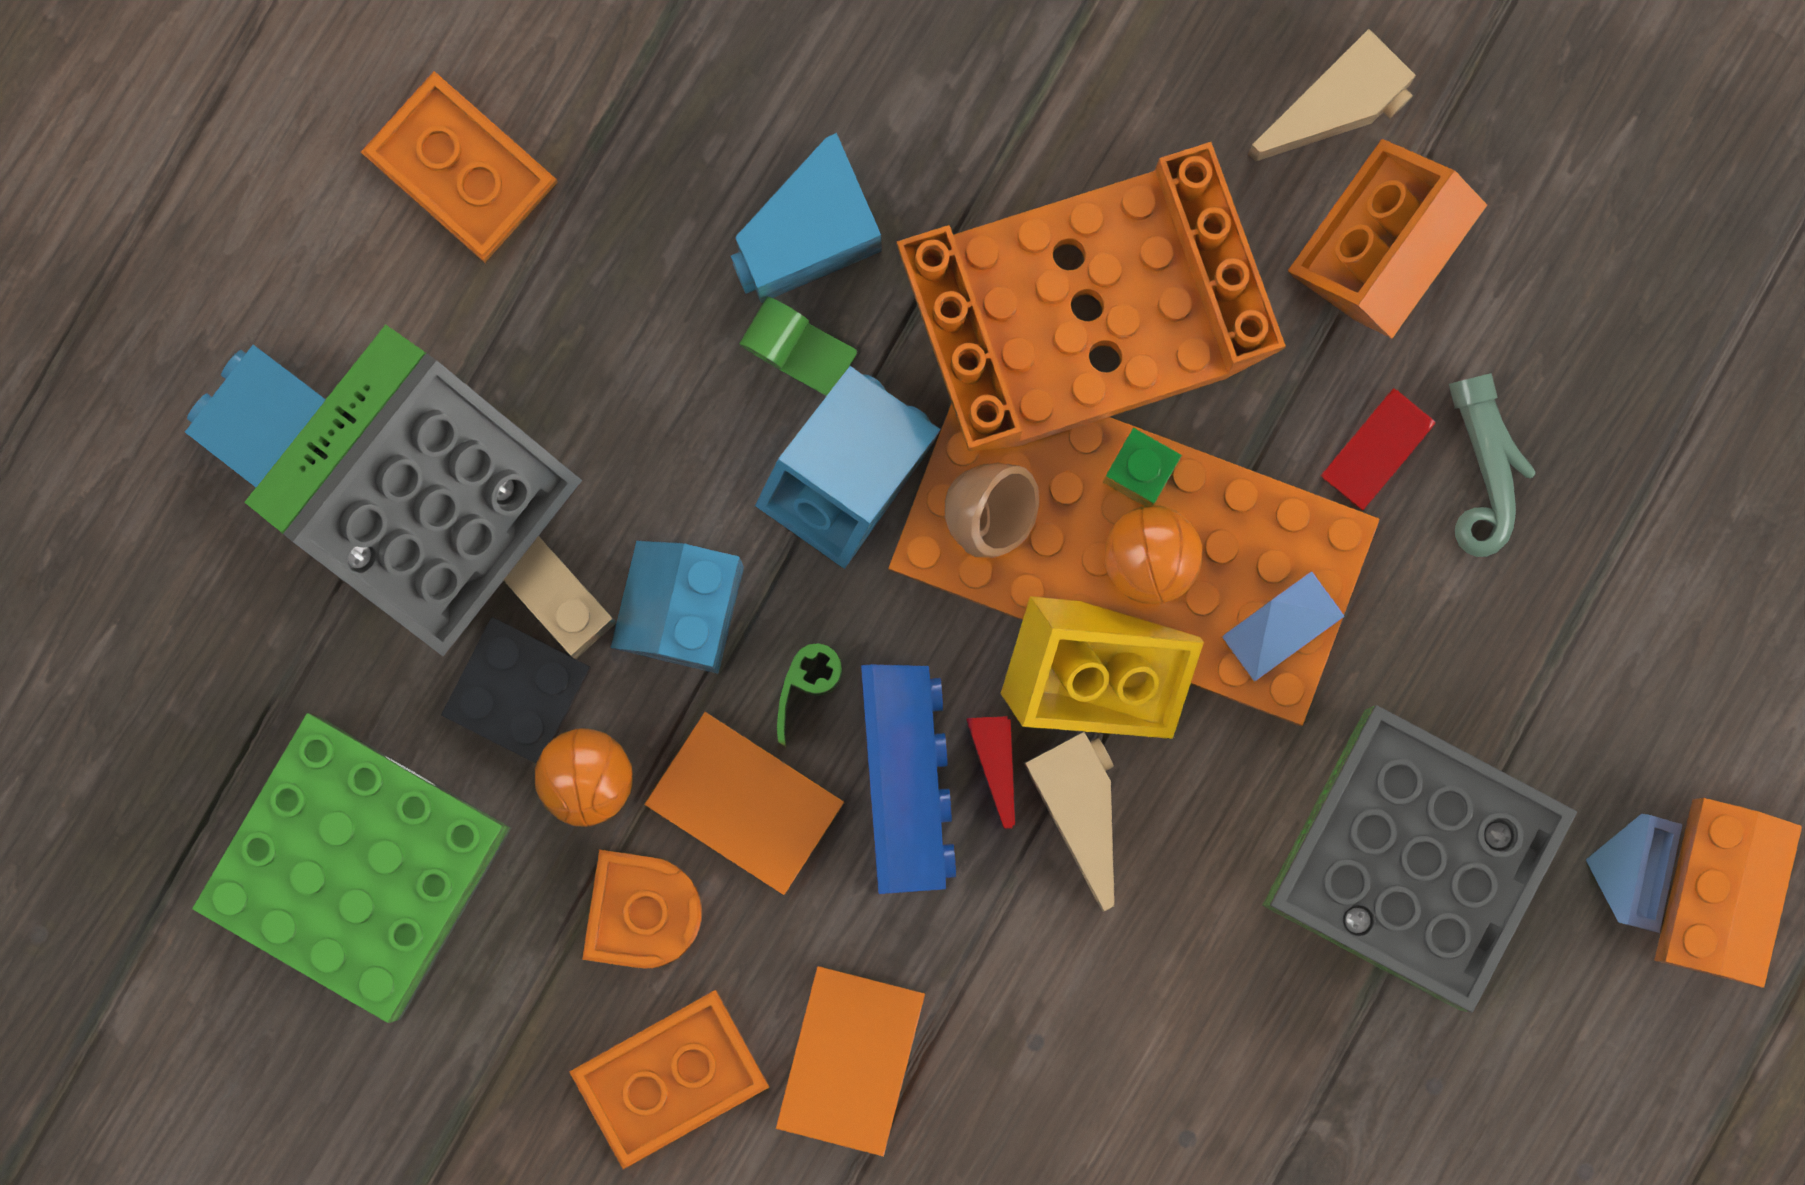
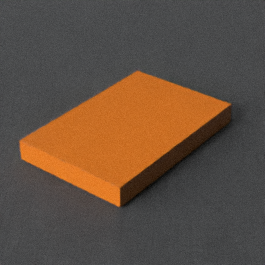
(459, 166)
(744, 803)
(850, 1061)
(669, 1079)

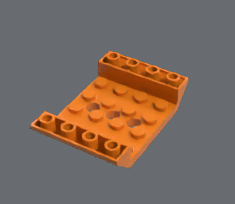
(1158, 258)

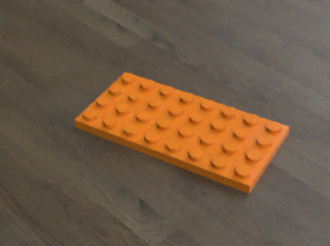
(1251, 529)

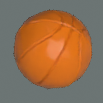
(1153, 554)
(583, 777)

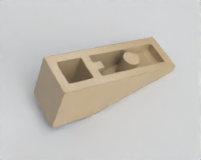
(1346, 97)
(558, 599)
(1079, 800)

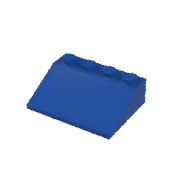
(905, 778)

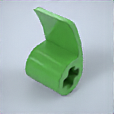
(796, 347)
(797, 676)

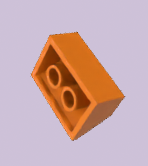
(1388, 237)
(1728, 892)

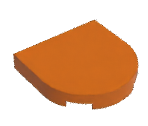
(640, 912)

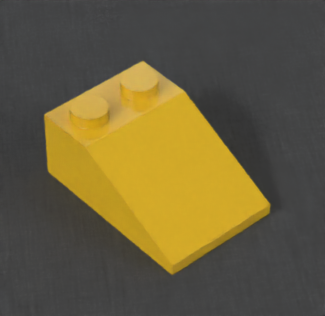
(1098, 670)

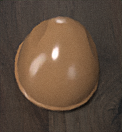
(992, 508)

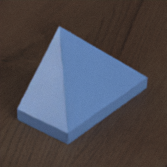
(1283, 626)
(1637, 870)

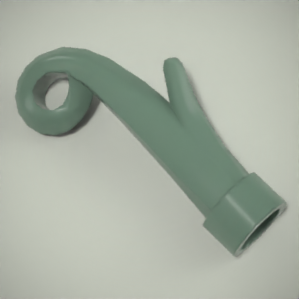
(1494, 455)

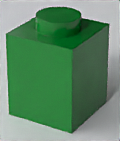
(1142, 468)

